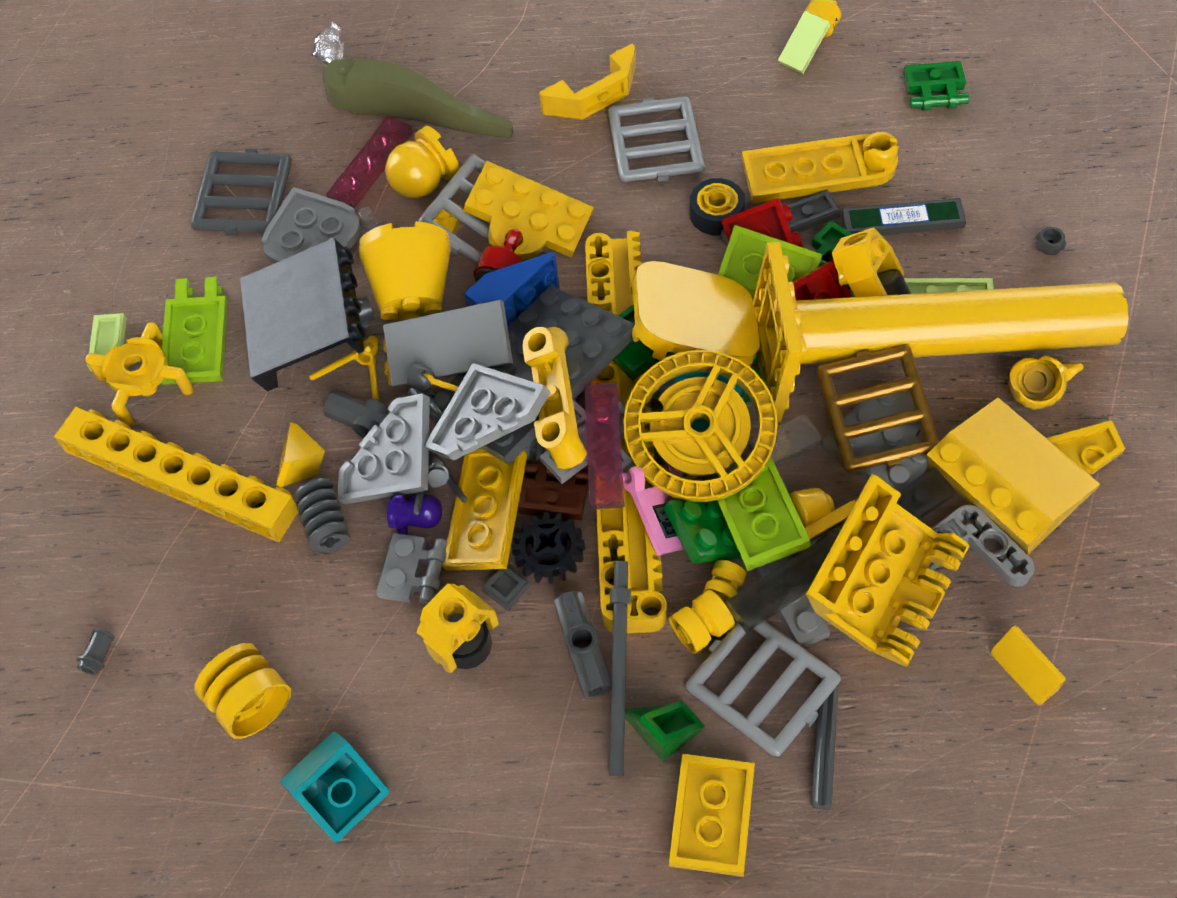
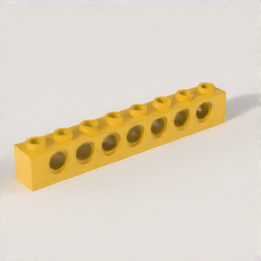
(80, 438)

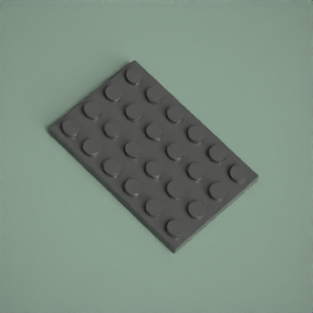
(593, 340)

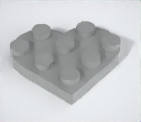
(307, 221)
(897, 475)

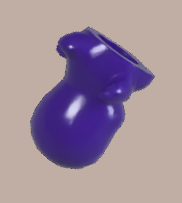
(401, 514)

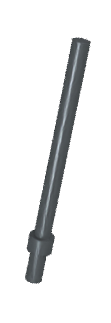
(619, 597)

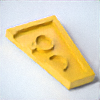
(1091, 446)

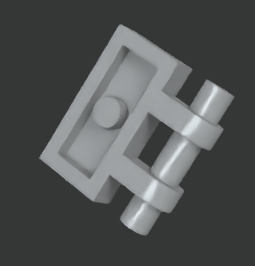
(402, 568)

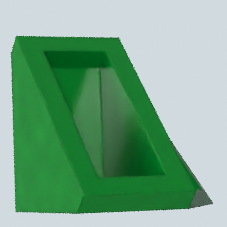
(665, 727)

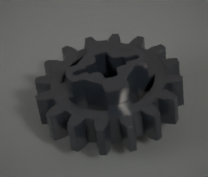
(550, 560)

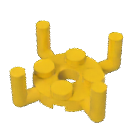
(143, 381)

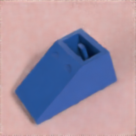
(515, 285)

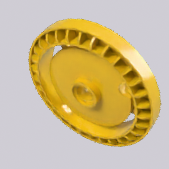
(707, 450)

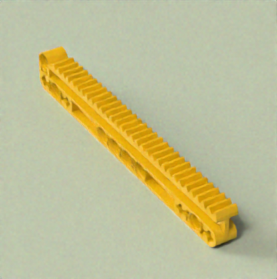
(623, 526)

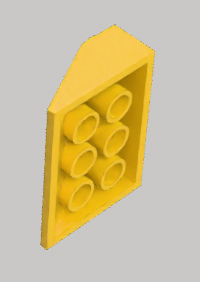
(1011, 473)

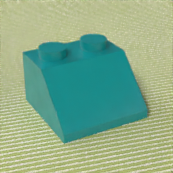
(335, 786)

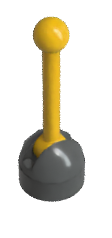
(422, 378)

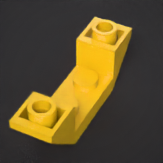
(563, 102)

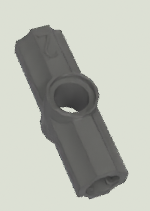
(355, 412)
(587, 661)

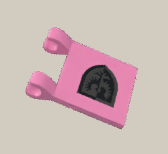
(650, 507)

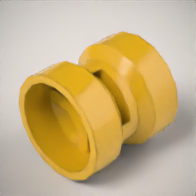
(725, 579)

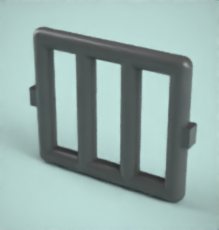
(210, 178)

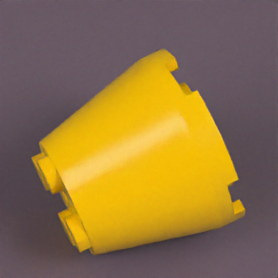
(406, 268)

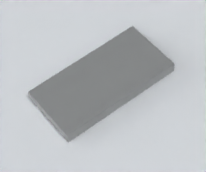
(449, 341)

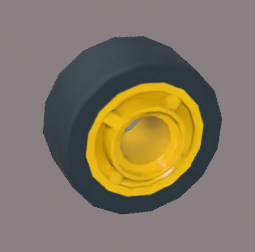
(715, 201)

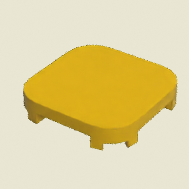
(692, 310)

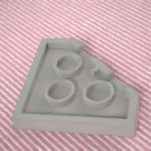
(485, 409)
(390, 455)

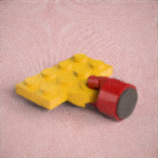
(523, 218)

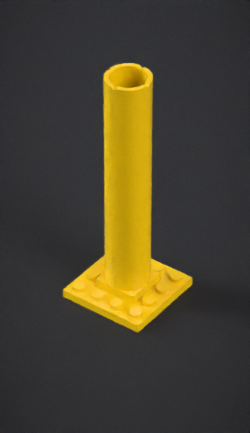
(927, 322)

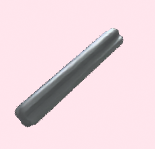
(824, 752)

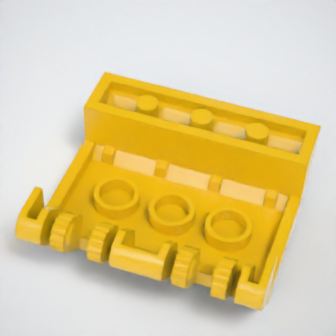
(882, 574)

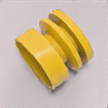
(242, 690)

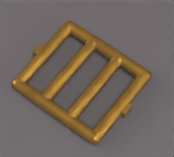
(843, 433)

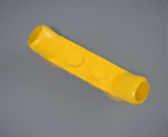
(557, 423)

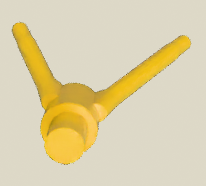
(364, 358)

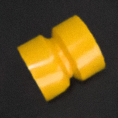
(705, 618)

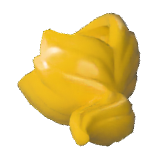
(1040, 381)

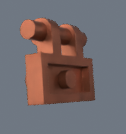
(550, 496)

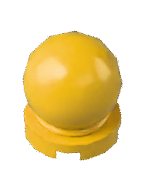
(418, 165)

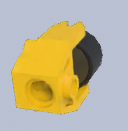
(869, 265)
(457, 628)

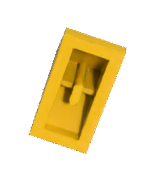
(299, 457)

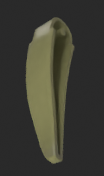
(396, 91)

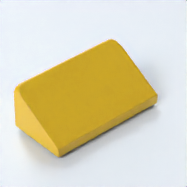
(1028, 666)

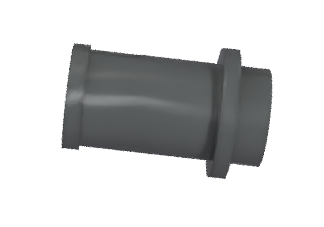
(95, 652)

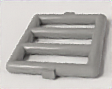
(662, 173)
(443, 202)
(749, 726)

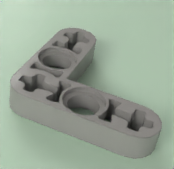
(1018, 557)

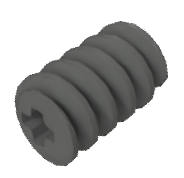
(321, 516)

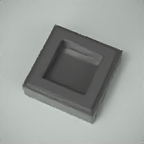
(505, 587)

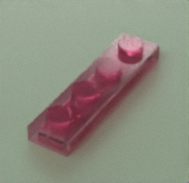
(369, 162)
(604, 446)

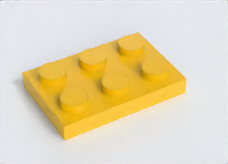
(712, 815)

